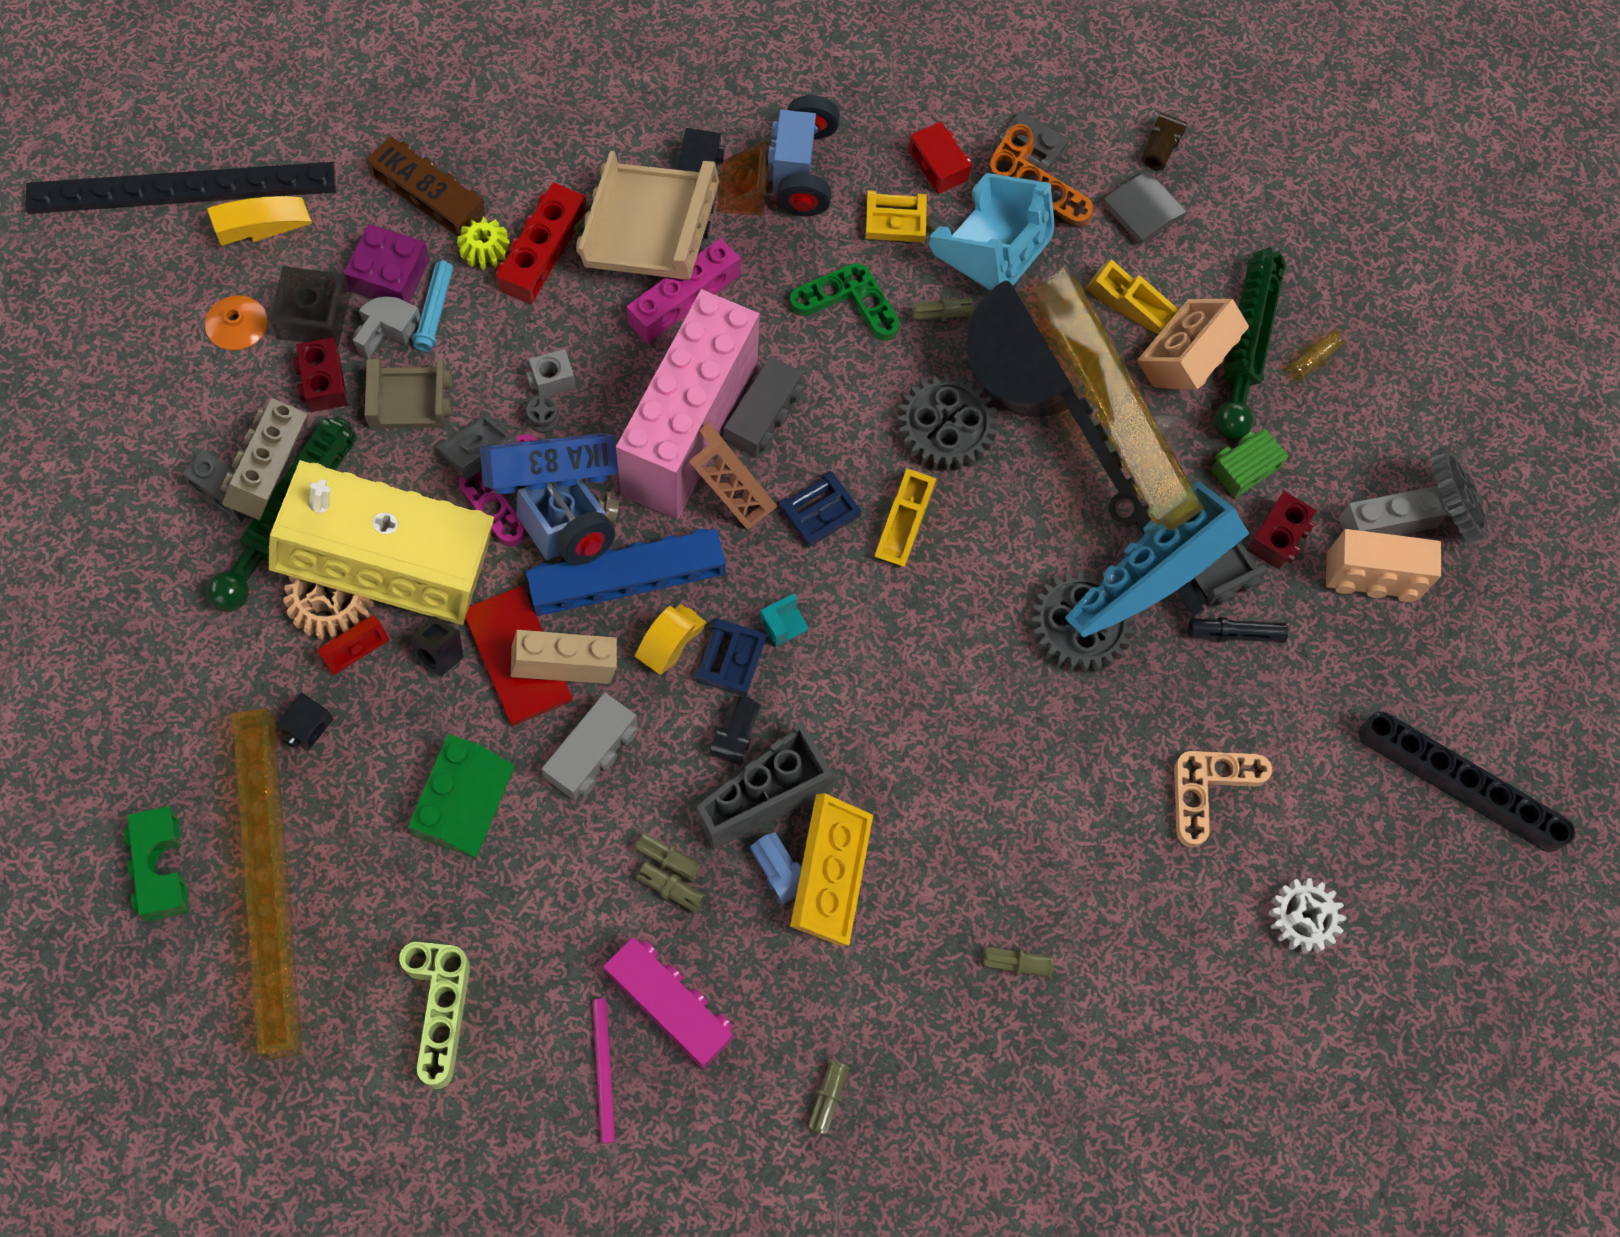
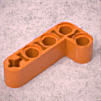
(1022, 168)

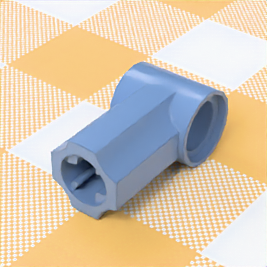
(778, 866)

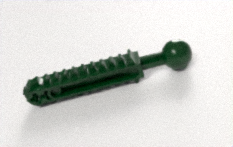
(1248, 356)
(328, 447)

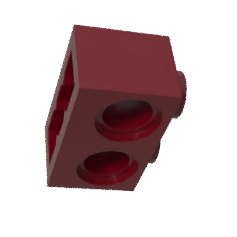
(324, 374)
(1279, 529)

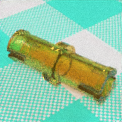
(1316, 355)

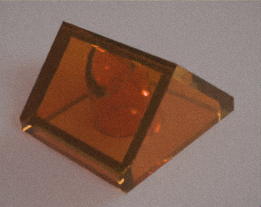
(745, 181)

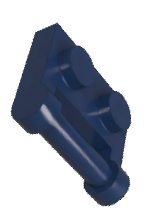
(823, 517)
(740, 659)

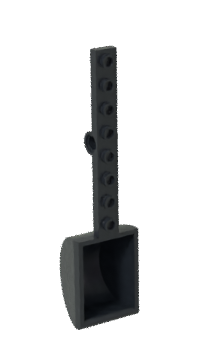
(1028, 380)

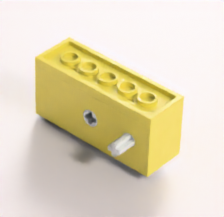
(379, 542)

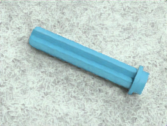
(433, 306)

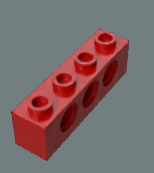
(527, 282)

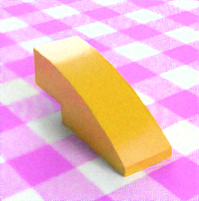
(258, 218)
(1132, 297)
(905, 517)

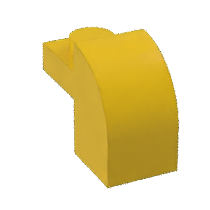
(668, 637)

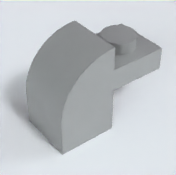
(385, 318)

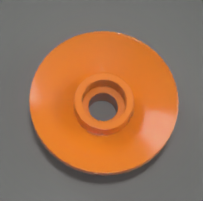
(240, 332)

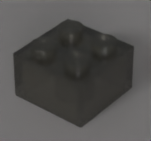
(309, 305)

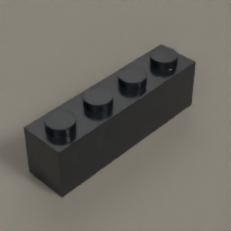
(700, 147)

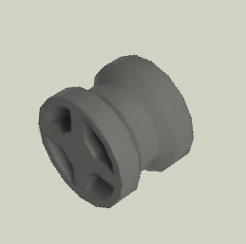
(542, 406)

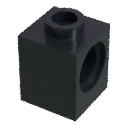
(437, 646)
(303, 722)

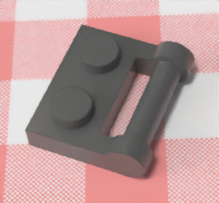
(1047, 142)

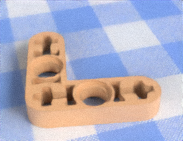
(1207, 775)

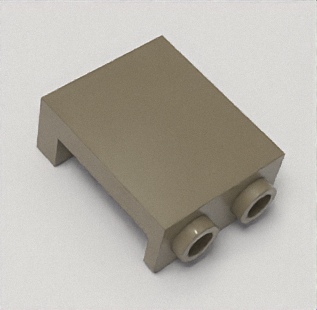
(407, 396)

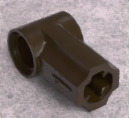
(1163, 139)

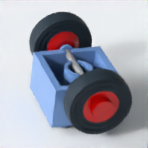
(791, 154)
(565, 522)

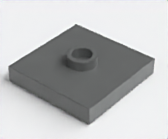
(463, 448)

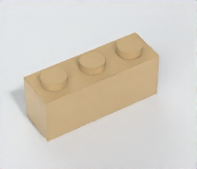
(563, 657)

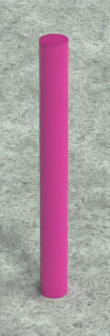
(603, 1070)

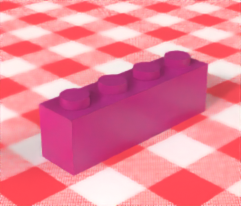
(668, 1002)

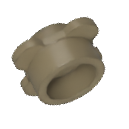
(610, 506)

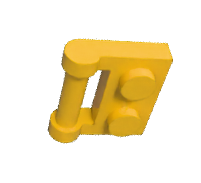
(896, 223)

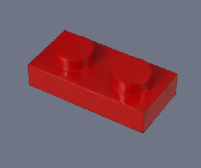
(353, 644)

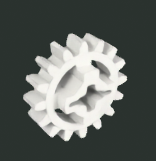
(1311, 929)

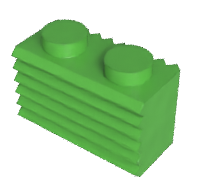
(1249, 462)

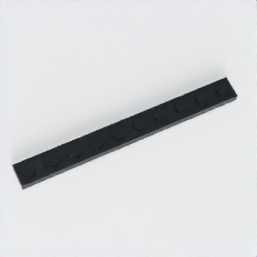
(180, 187)

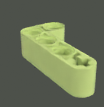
(435, 1015)

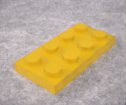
(832, 870)

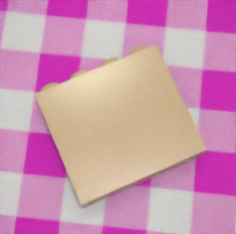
(648, 219)

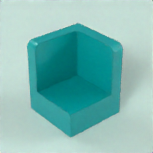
(783, 620)

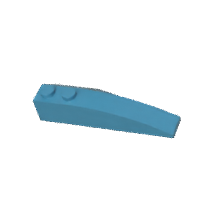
(1160, 564)

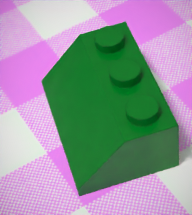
(461, 796)

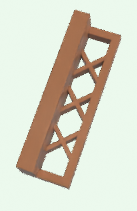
(738, 472)

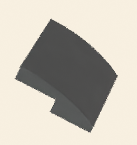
(1144, 207)

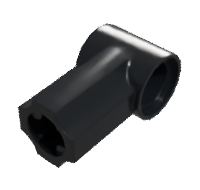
(734, 735)

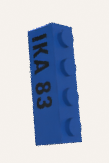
(548, 461)

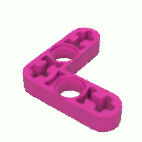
(511, 519)

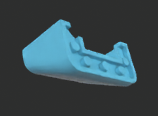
(1003, 232)

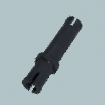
(1225, 629)

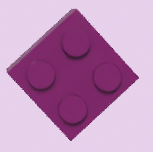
(386, 264)

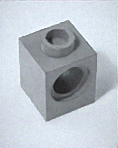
(556, 363)

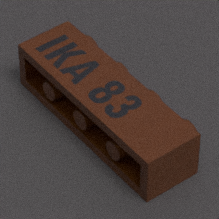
(425, 186)

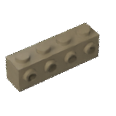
(264, 458)

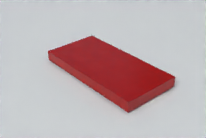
(494, 630)

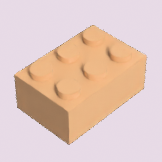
(1193, 343)
(1383, 565)

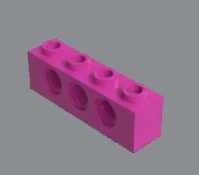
(674, 297)

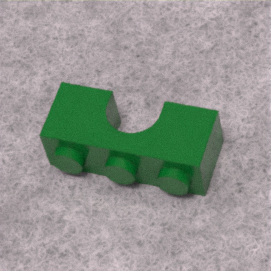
(149, 836)

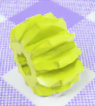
(483, 243)

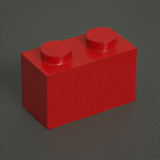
(940, 157)

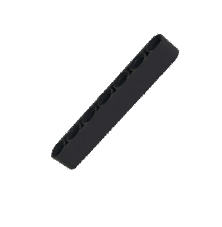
(1481, 782)

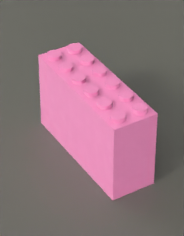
(693, 386)

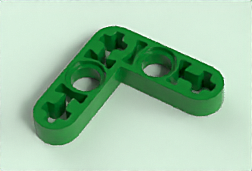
(857, 291)

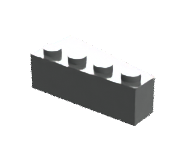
(766, 789)

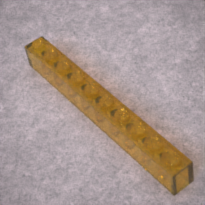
(1118, 401)
(267, 886)

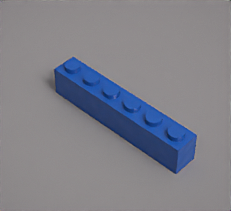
(627, 572)

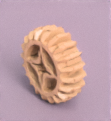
(301, 608)

